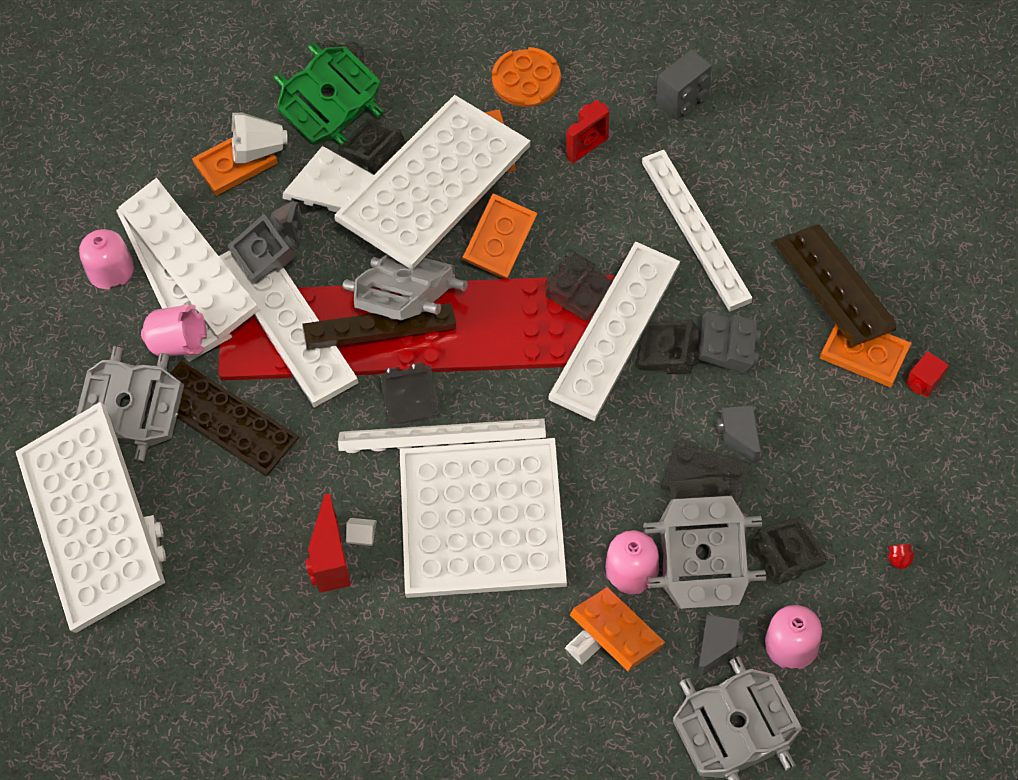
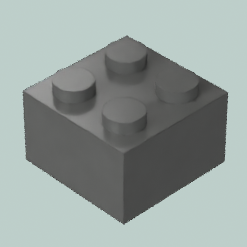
(683, 84)

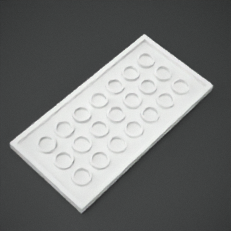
(432, 182)
(89, 518)

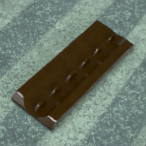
(836, 285)
(231, 421)

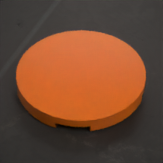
(526, 77)

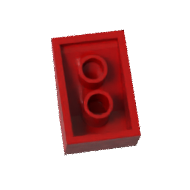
(327, 558)

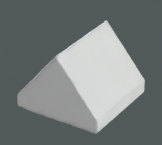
(360, 531)
(583, 647)

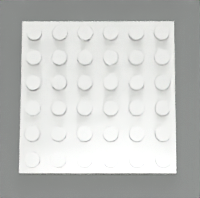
(481, 518)

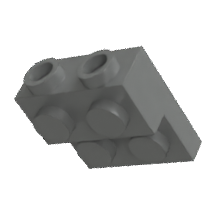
(263, 247)
(729, 341)

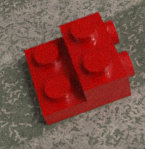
(589, 131)

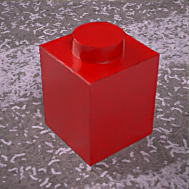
(927, 374)

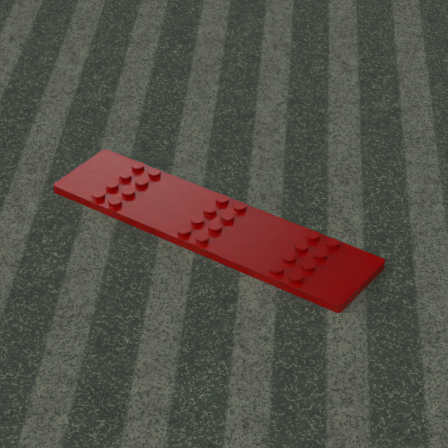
(497, 328)

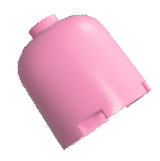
(106, 259)
(174, 331)
(631, 561)
(793, 645)

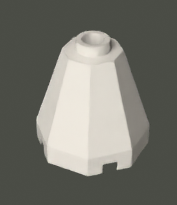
(255, 137)

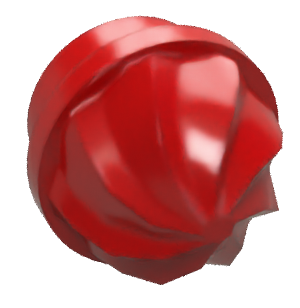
(901, 555)

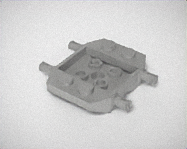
(417, 287)
(113, 380)
(725, 555)
(744, 744)

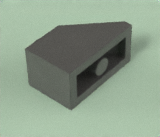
(291, 220)
(740, 431)
(719, 642)

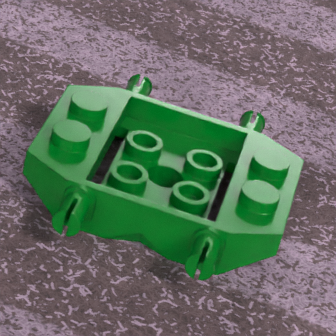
(339, 108)

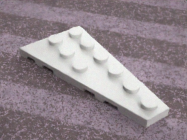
(327, 181)

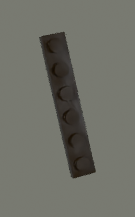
(374, 327)

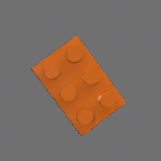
(221, 170)
(499, 236)
(875, 359)
(617, 628)

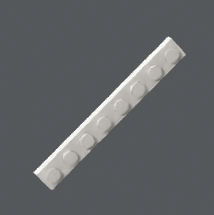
(697, 231)
(441, 434)

